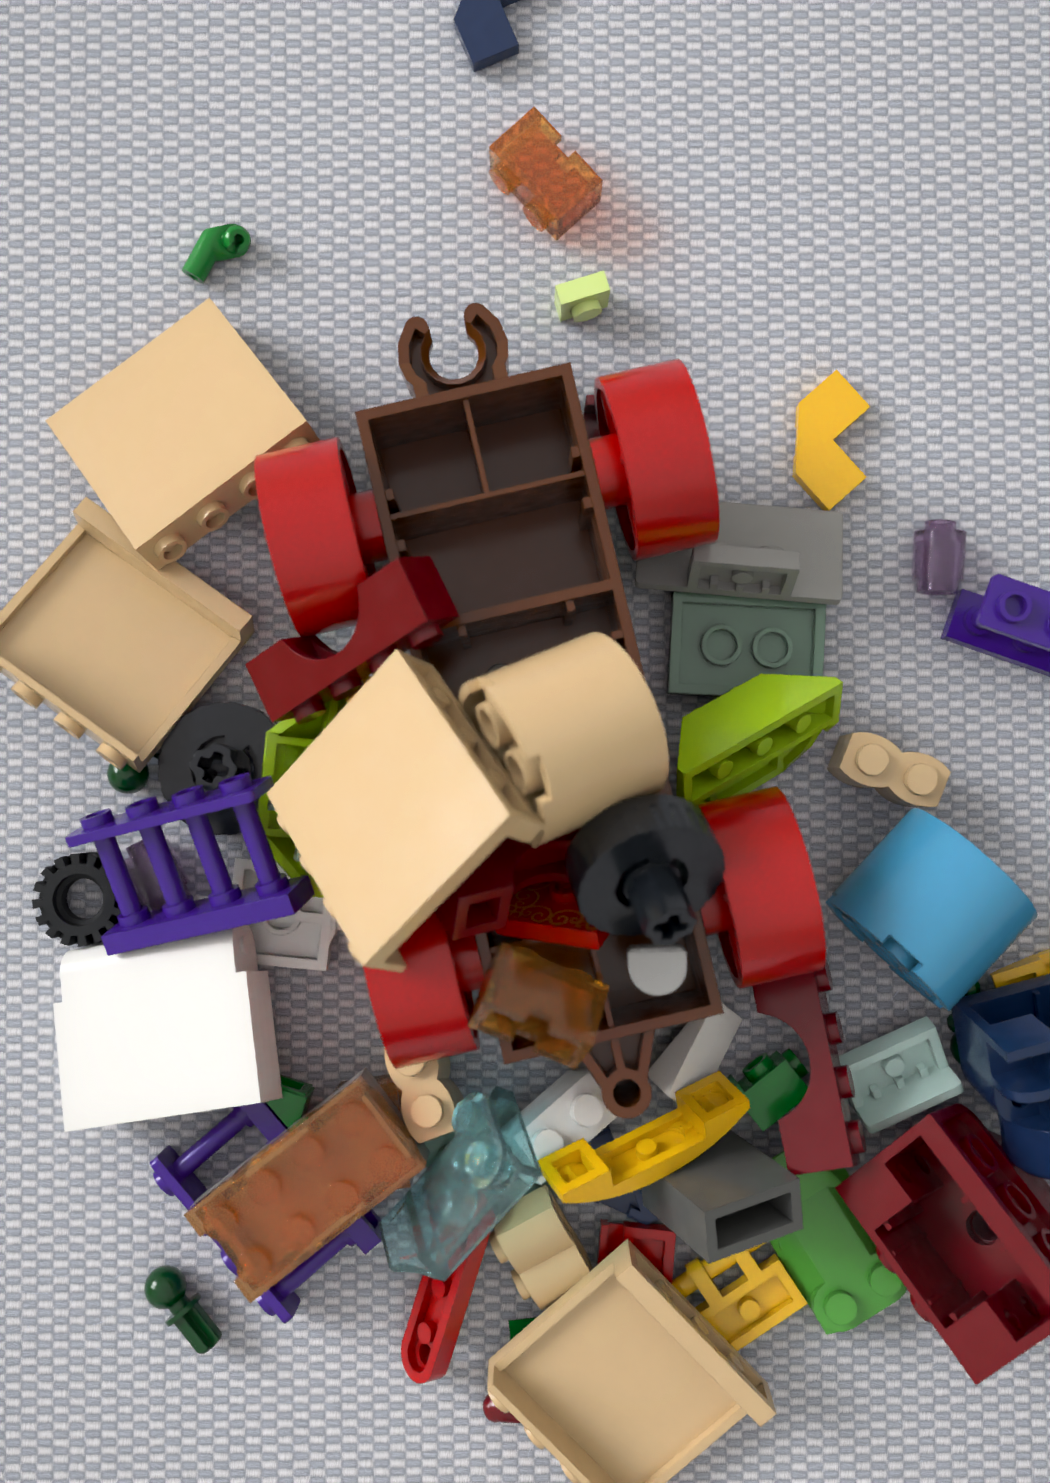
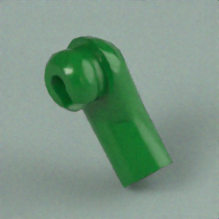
(214, 246)

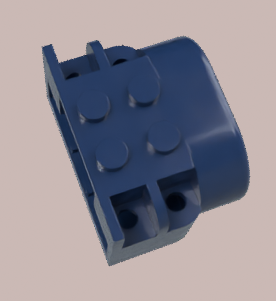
(1007, 1061)

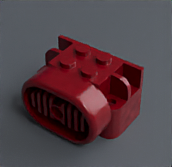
(961, 1236)

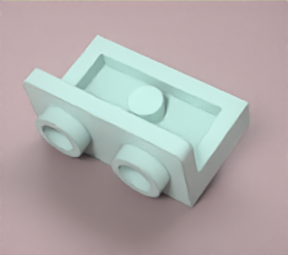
(900, 1075)

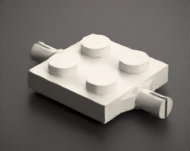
(292, 940)

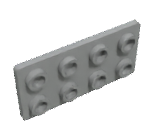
(758, 555)

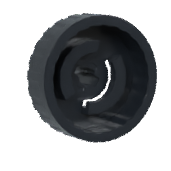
(208, 734)
(668, 863)

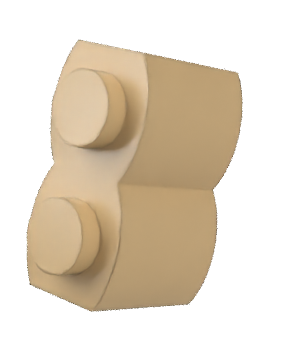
(898, 776)
(426, 1097)
(540, 1248)

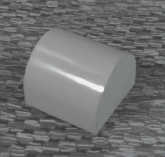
(657, 968)

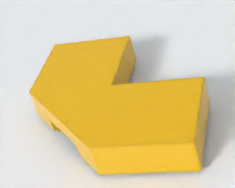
(818, 461)

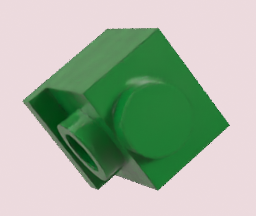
(772, 1086)

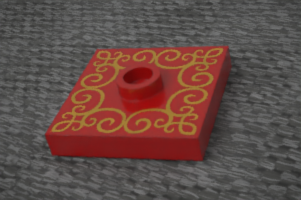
(550, 915)

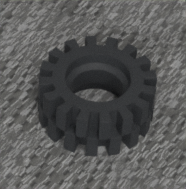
(54, 904)

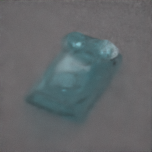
(463, 1189)

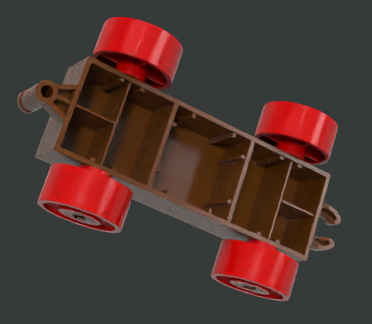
(514, 515)

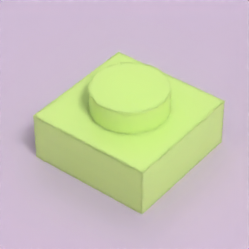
(582, 297)

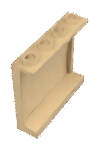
(178, 433)
(116, 640)
(397, 807)
(625, 1377)

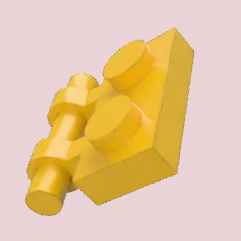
(749, 1303)

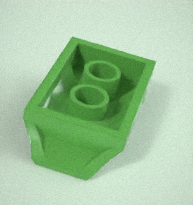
(835, 1257)

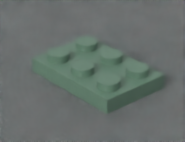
(731, 639)

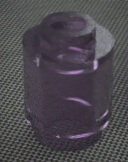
(938, 558)
(145, 878)

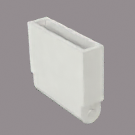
(164, 1030)

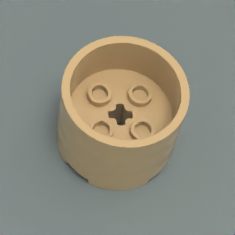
(572, 730)

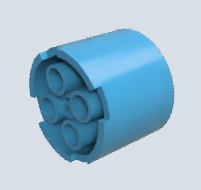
(932, 907)

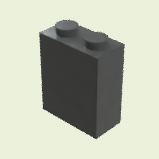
(727, 1199)

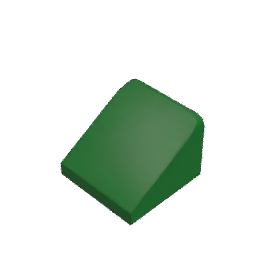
(294, 1102)

